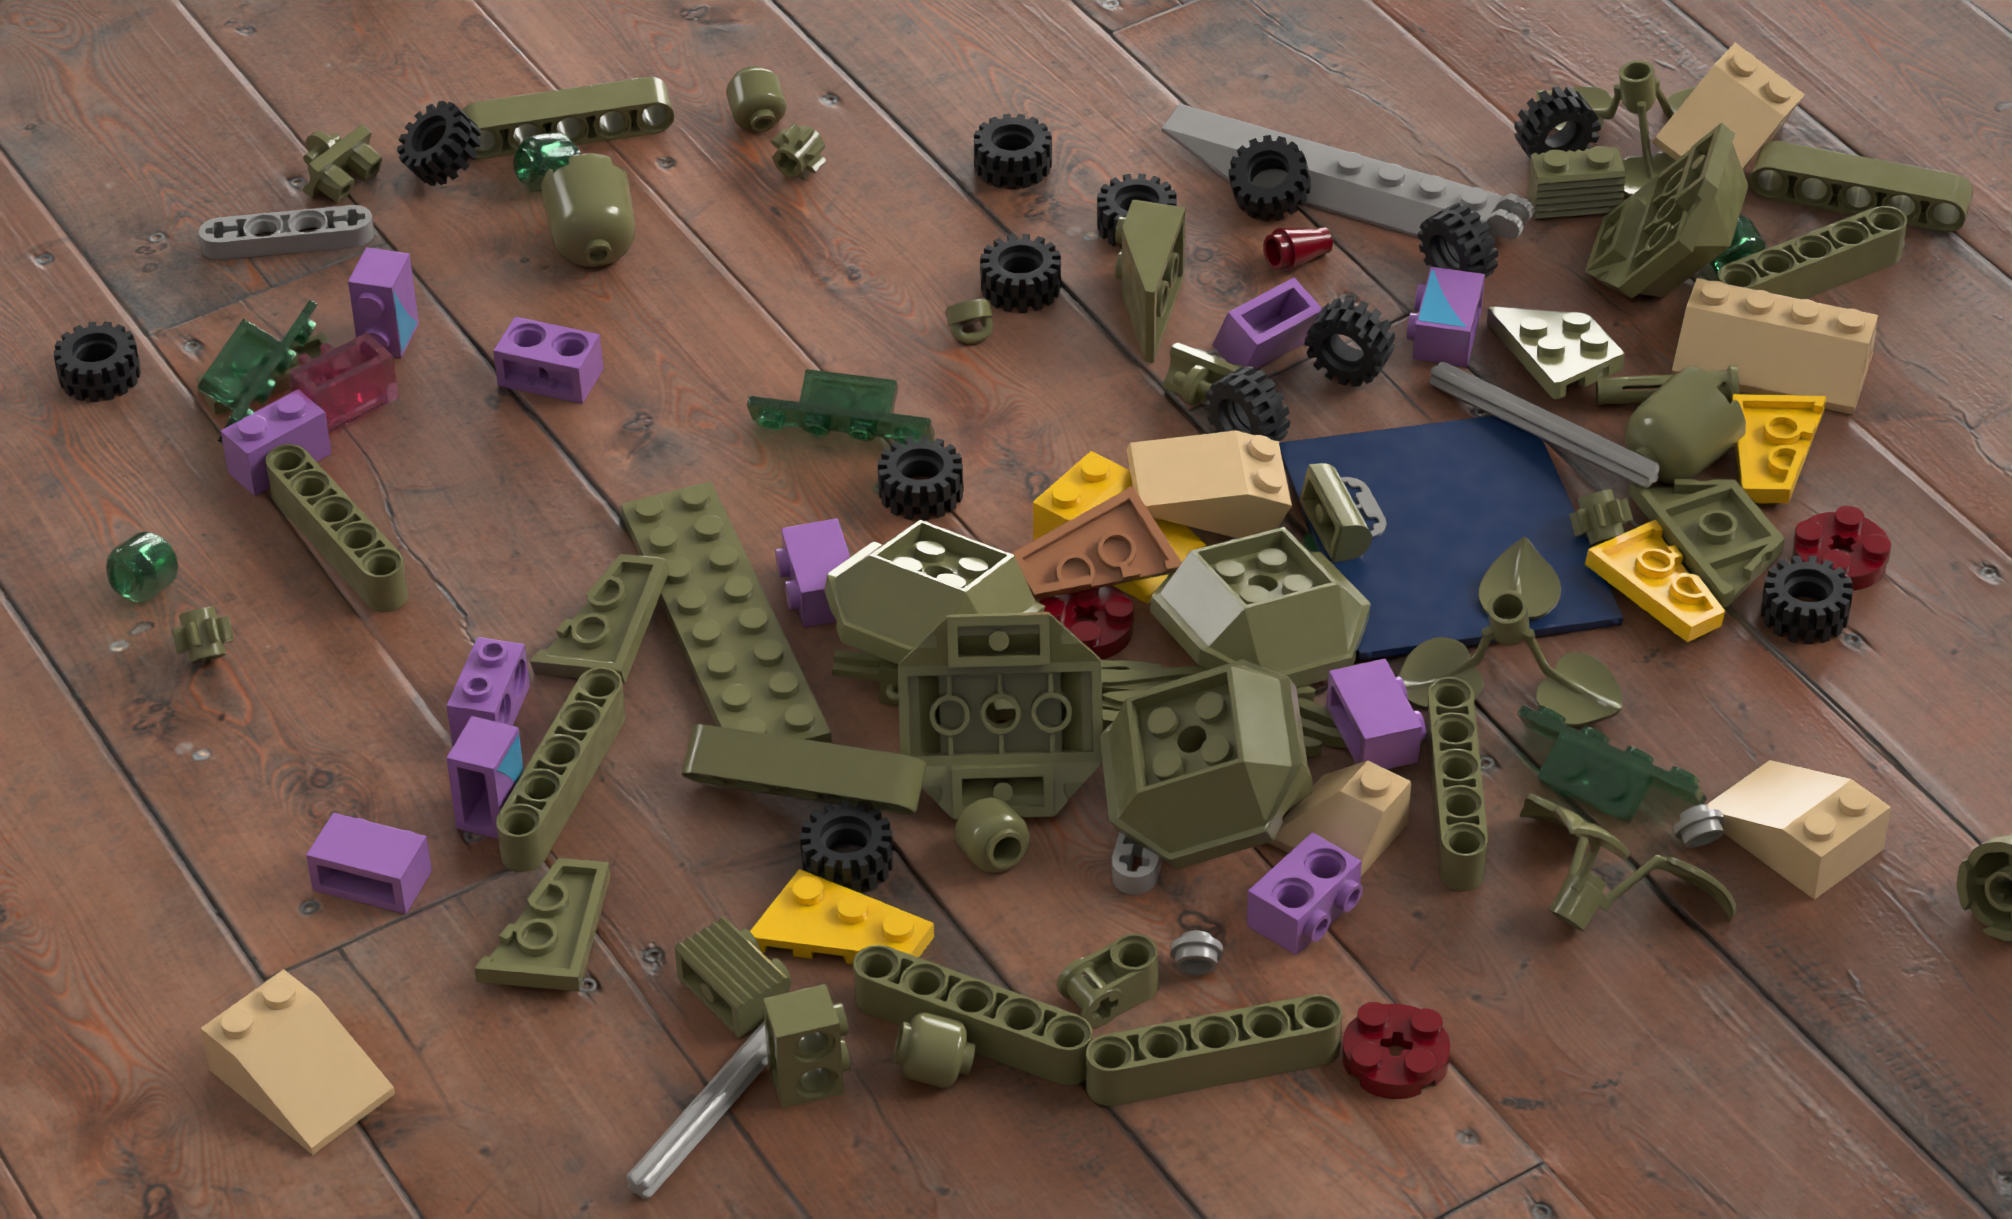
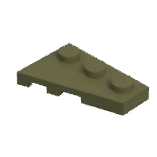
(610, 623)
(555, 931)

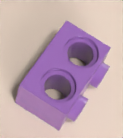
(548, 360)
(489, 685)
(1304, 893)

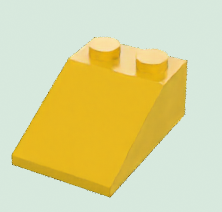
(1090, 484)

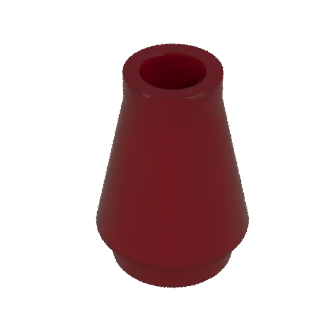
(1295, 246)

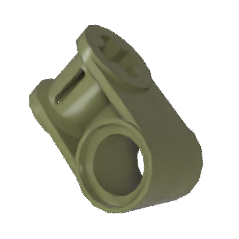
(1113, 978)

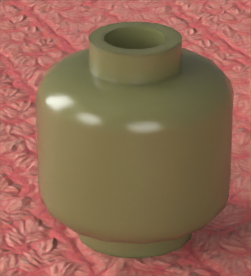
(755, 98)
(992, 835)
(933, 1050)

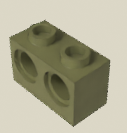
(806, 1045)

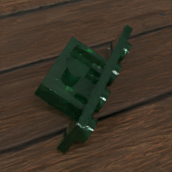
(249, 361)
(842, 404)
(1601, 774)

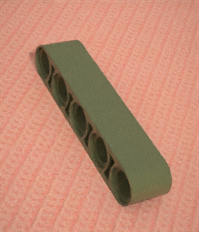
(581, 113)
(1860, 183)
(1823, 256)
(337, 528)
(560, 769)
(803, 769)
(1456, 784)
(996, 1020)
(1213, 1050)

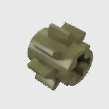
(798, 151)
(1600, 516)
(202, 634)

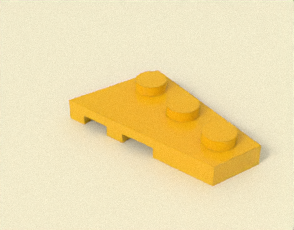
(1775, 443)
(1656, 580)
(835, 920)

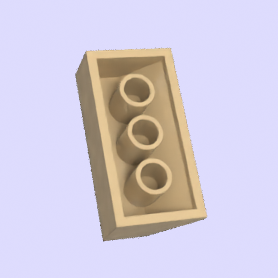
(1778, 343)

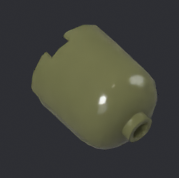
(589, 210)
(1685, 425)

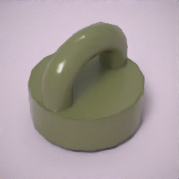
(969, 313)

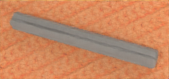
(699, 1116)

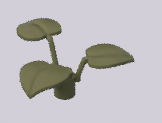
(1637, 93)
(1512, 592)
(1582, 890)

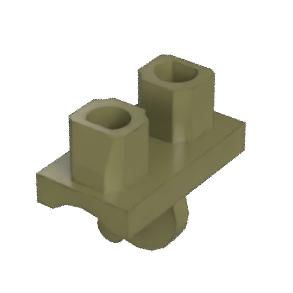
(333, 157)
(1194, 372)

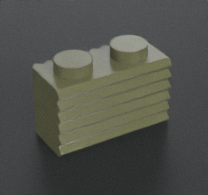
(1576, 182)
(730, 974)

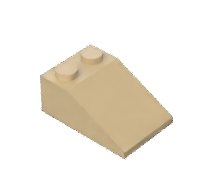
(1742, 97)
(1212, 481)
(1804, 823)
(294, 1062)

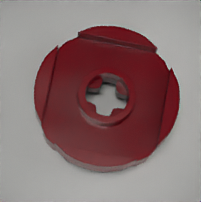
(1849, 531)
(1107, 607)
(1396, 1025)

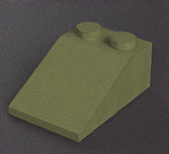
(1151, 268)

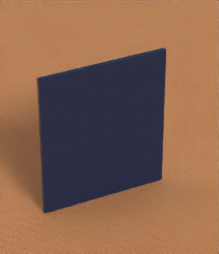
(1451, 508)

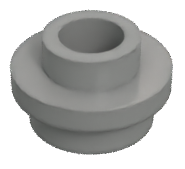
(1699, 826)
(1196, 953)

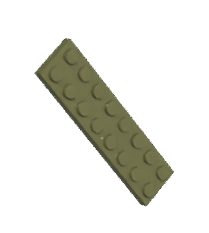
(723, 616)

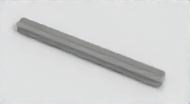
(1545, 425)

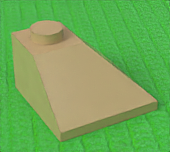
(1353, 809)

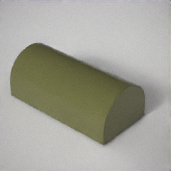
(1334, 513)

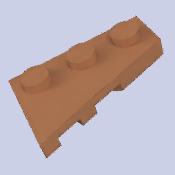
(1098, 549)

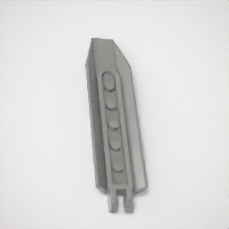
(1346, 180)

